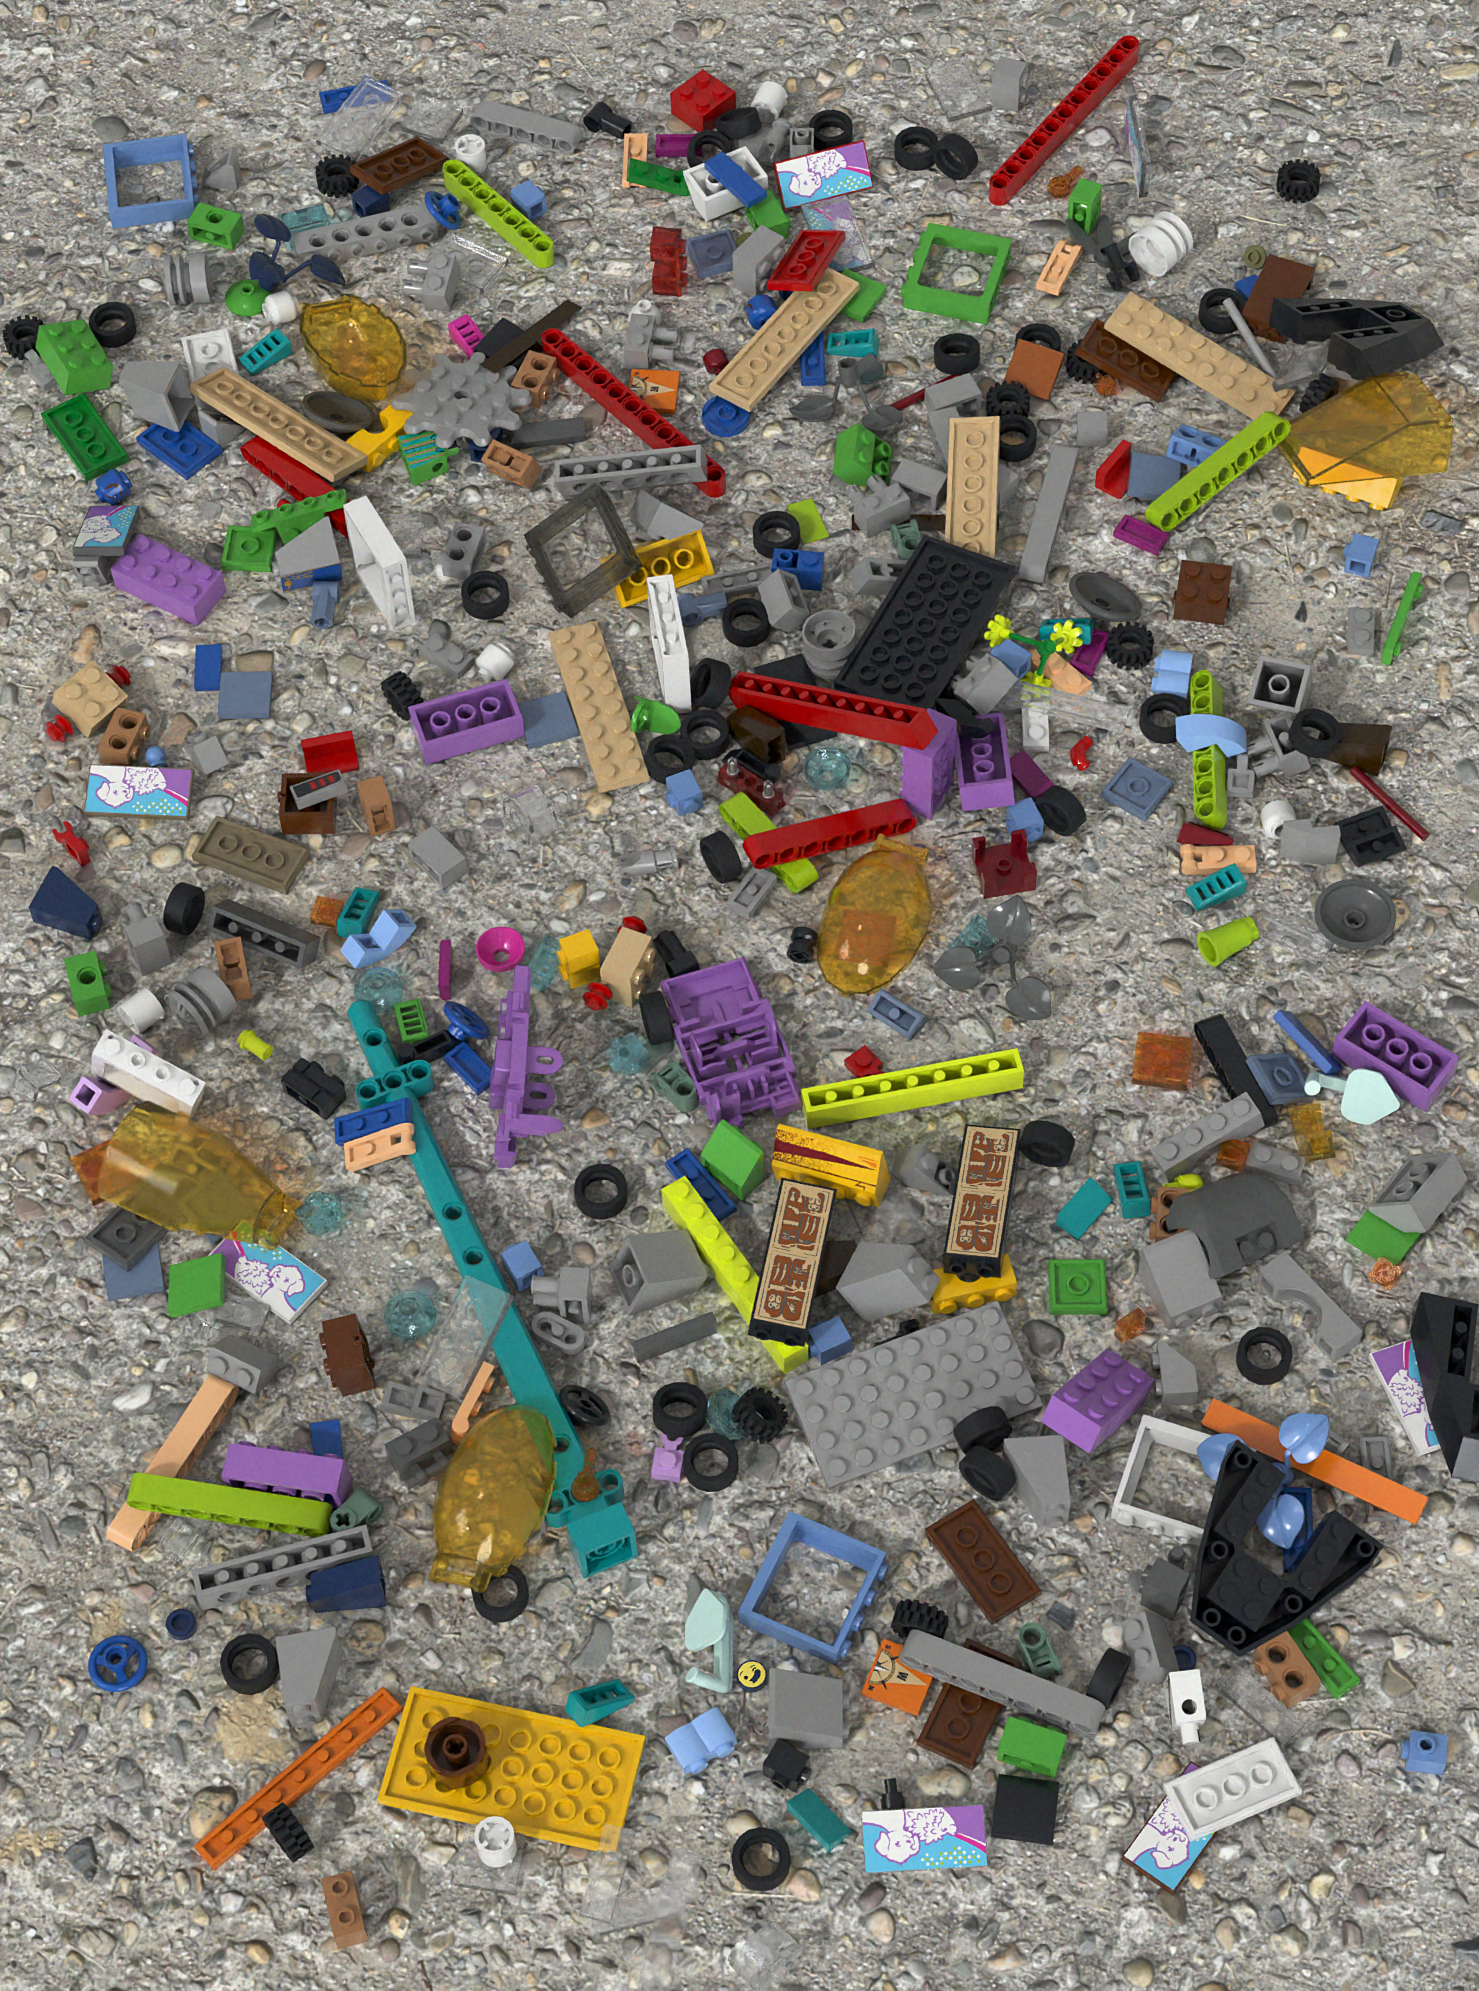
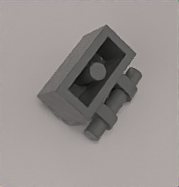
(419, 1453)
(1165, 1584)

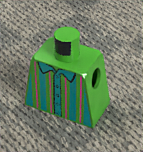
(423, 457)

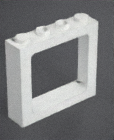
(379, 563)
(670, 645)
(146, 1075)
(1169, 1434)

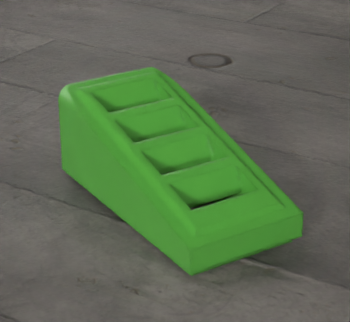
(416, 1037)

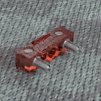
(756, 789)

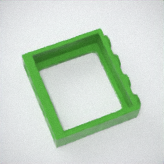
(951, 303)

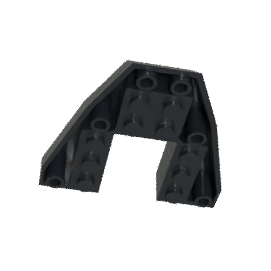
(1363, 334)
(1443, 1348)
(1241, 1598)

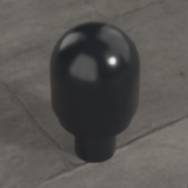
(892, 1798)

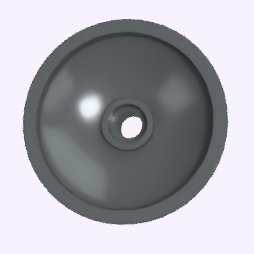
(336, 412)
(1104, 597)
(1356, 903)

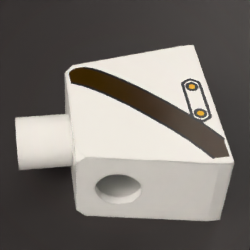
(1181, 1692)

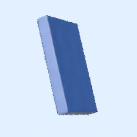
(181, 451)

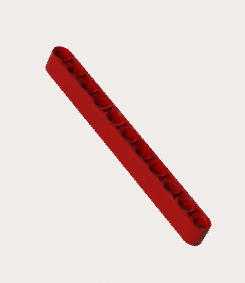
(1063, 120)
(624, 404)

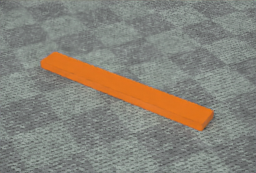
(1327, 1467)
(299, 1777)

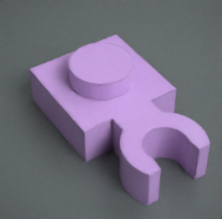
(668, 1460)

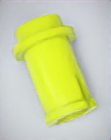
(249, 1041)

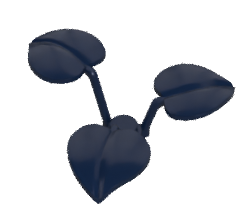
(271, 273)

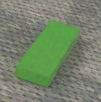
(1324, 1659)

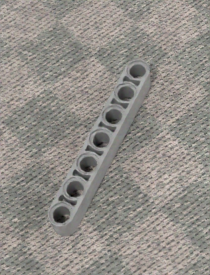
(1048, 513)
(1002, 1683)

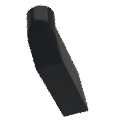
(967, 723)
(755, 765)
(429, 1048)

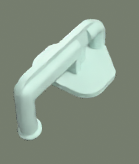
(1365, 1095)
(707, 1625)

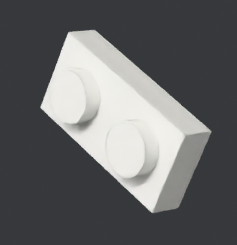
(1035, 731)

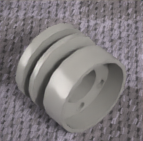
(187, 278)
(828, 642)
(200, 1001)

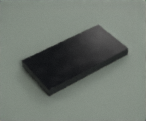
(795, 670)

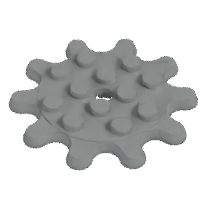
(437, 404)

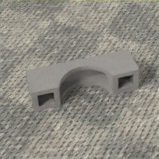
(1231, 1121)
(1286, 1280)

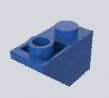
(806, 565)

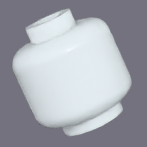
(280, 307)
(494, 662)
(1274, 815)

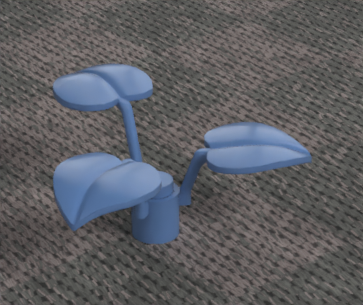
(1305, 1438)

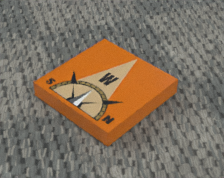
(656, 388)
(894, 1682)

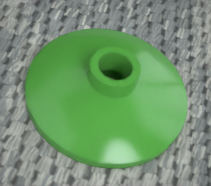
(246, 298)

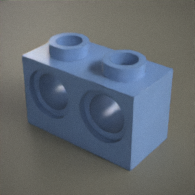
(1192, 445)

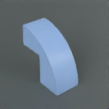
(1205, 730)
(385, 937)

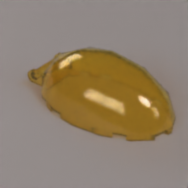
(353, 347)
(875, 918)
(493, 1495)

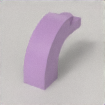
(99, 1096)

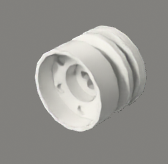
(1160, 243)

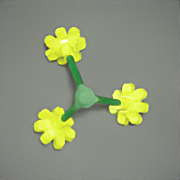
(1064, 638)

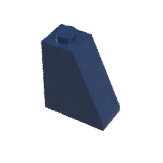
(65, 906)
(348, 1586)

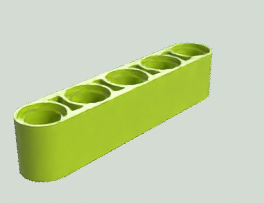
(747, 820)

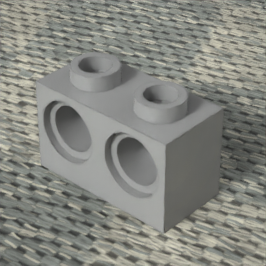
(462, 550)

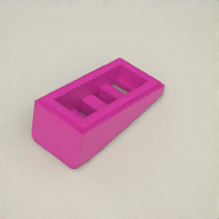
(461, 328)

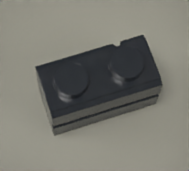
(314, 1088)

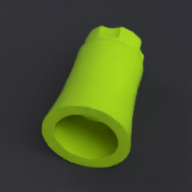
(1227, 939)

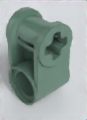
(905, 538)
(674, 1082)
(357, 1510)
(1040, 1657)

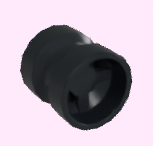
(802, 945)

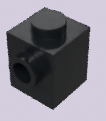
(787, 1766)

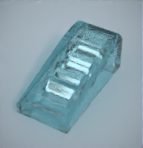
(970, 930)
(543, 951)

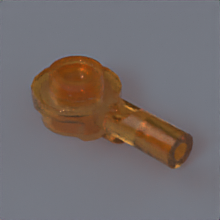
(1060, 185)
(585, 1485)

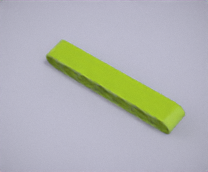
(498, 213)
(1217, 471)
(1208, 762)
(229, 1505)

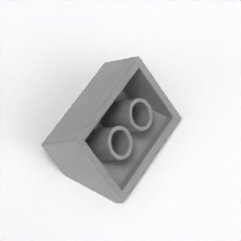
(661, 518)
(1419, 1192)

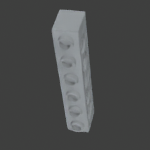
(366, 235)
(632, 470)
(278, 1567)

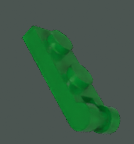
(657, 177)

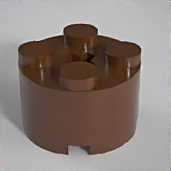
(459, 1769)

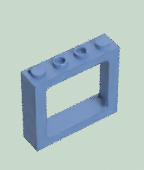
(149, 152)
(803, 1530)

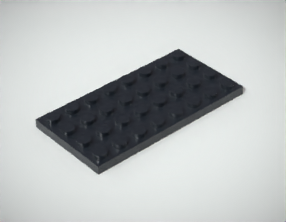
(926, 625)

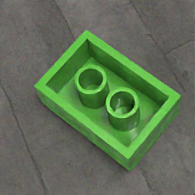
(74, 357)

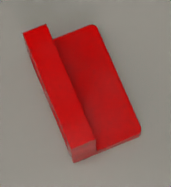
(1114, 471)
(330, 753)

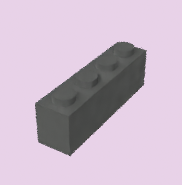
(264, 933)

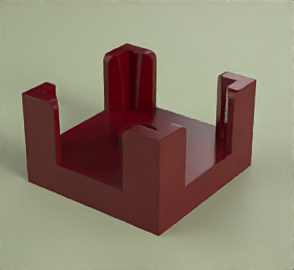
(1004, 867)

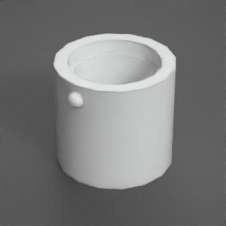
(769, 101)
(471, 152)
(141, 1011)
(495, 1841)

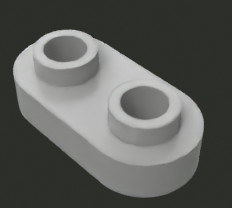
(560, 1332)

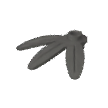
(1103, 239)

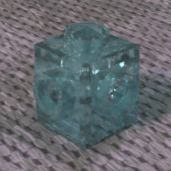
(623, 1046)
(320, 1213)

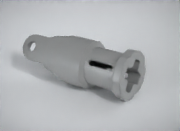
(775, 139)
(647, 861)

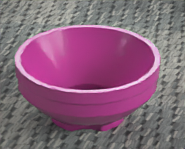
(500, 940)

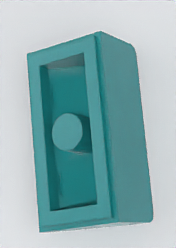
(1085, 624)
(1083, 1209)
(818, 1819)

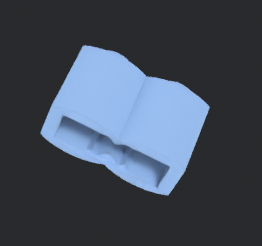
(1173, 674)
(701, 1741)

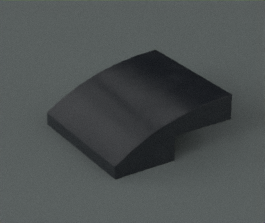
(500, 336)
(1370, 837)
(1025, 1809)

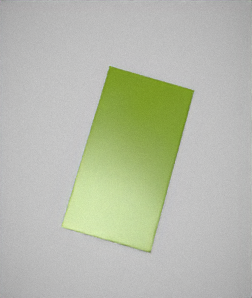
(809, 520)

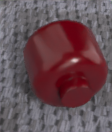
(715, 361)

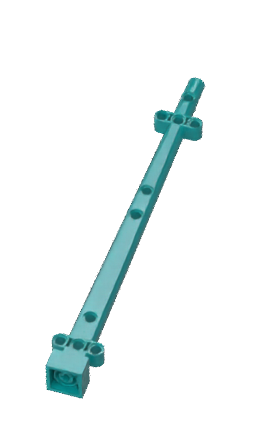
(596, 1529)

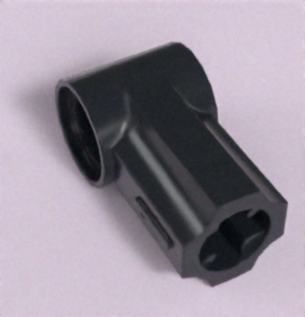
(602, 118)
(675, 956)

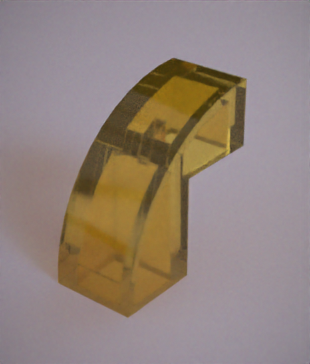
(1310, 1134)

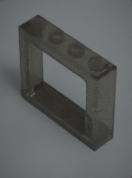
(601, 579)

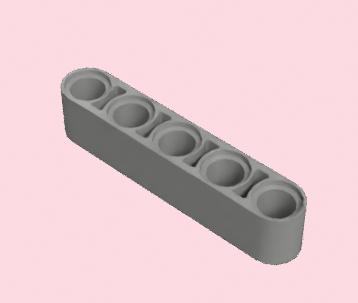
(526, 127)

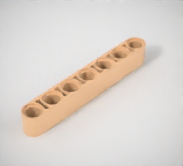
(177, 1455)

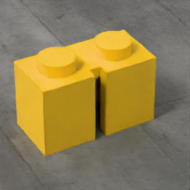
(578, 959)

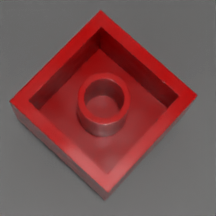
(702, 101)

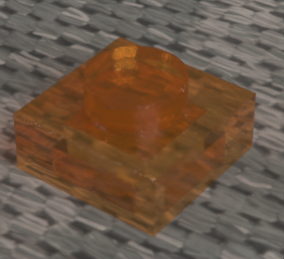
(326, 911)
(1233, 1154)
(1130, 1325)

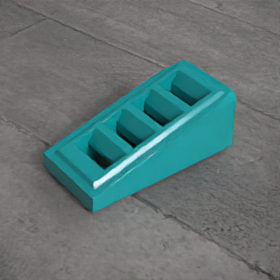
(269, 342)
(861, 343)
(1222, 876)
(349, 926)
(1134, 1205)
(580, 1701)

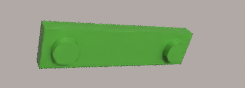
(1393, 644)

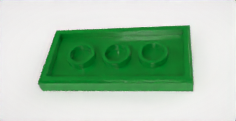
(85, 437)

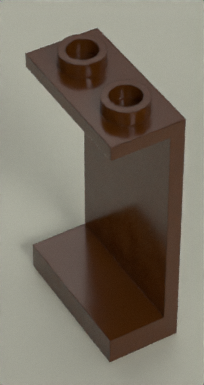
(1277, 280)

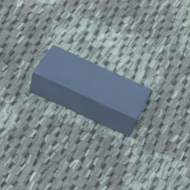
(896, 1014)

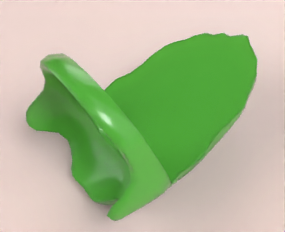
(654, 717)

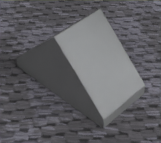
(223, 172)
(220, 427)

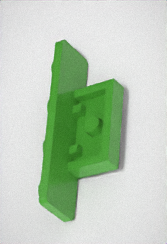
(297, 517)

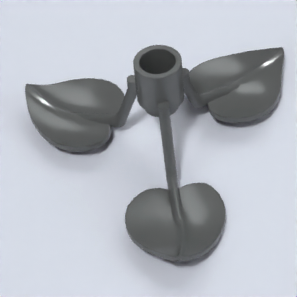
(852, 374)
(1012, 927)

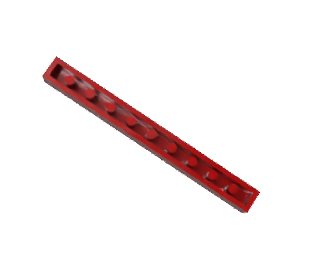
(834, 710)

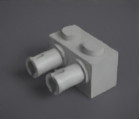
(440, 282)
(641, 340)
(881, 509)
(784, 601)
(984, 684)
(1277, 740)
(147, 940)
(568, 1292)

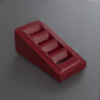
(1197, 834)

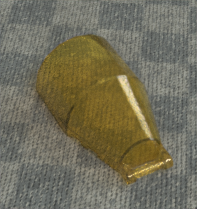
(191, 1179)

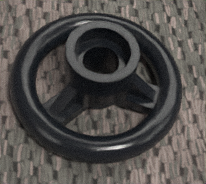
(581, 1410)

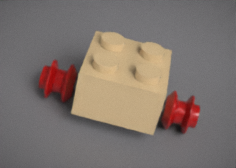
(88, 700)
(624, 968)

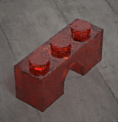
(669, 267)

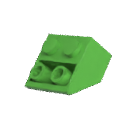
(861, 455)
(734, 1160)

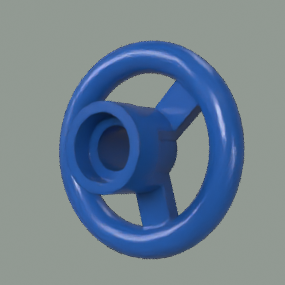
(446, 206)
(464, 1021)
(117, 1652)

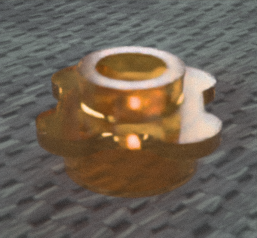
(1104, 385)
(1381, 1266)

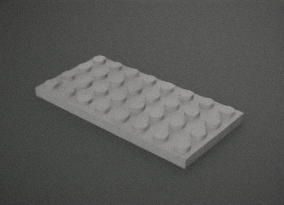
(910, 1393)

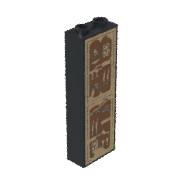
(982, 1201)
(792, 1262)

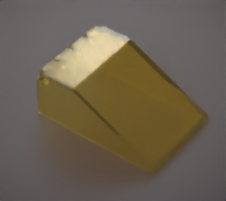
(1371, 432)

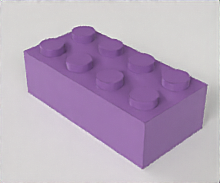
(168, 579)
(466, 721)
(985, 768)
(930, 771)
(1408, 1060)
(1097, 1400)
(287, 1472)

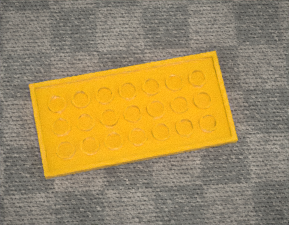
(540, 1774)

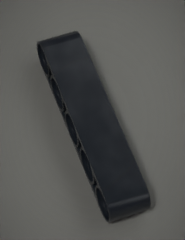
(1230, 1064)

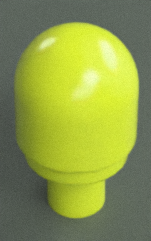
(1186, 1181)

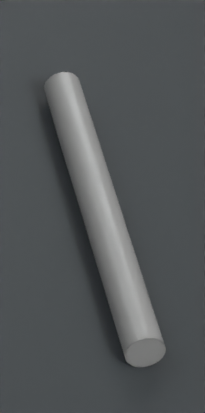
(1249, 338)

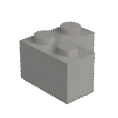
(755, 258)

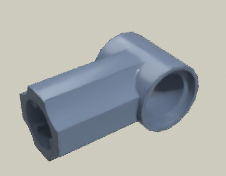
(324, 597)
(694, 607)

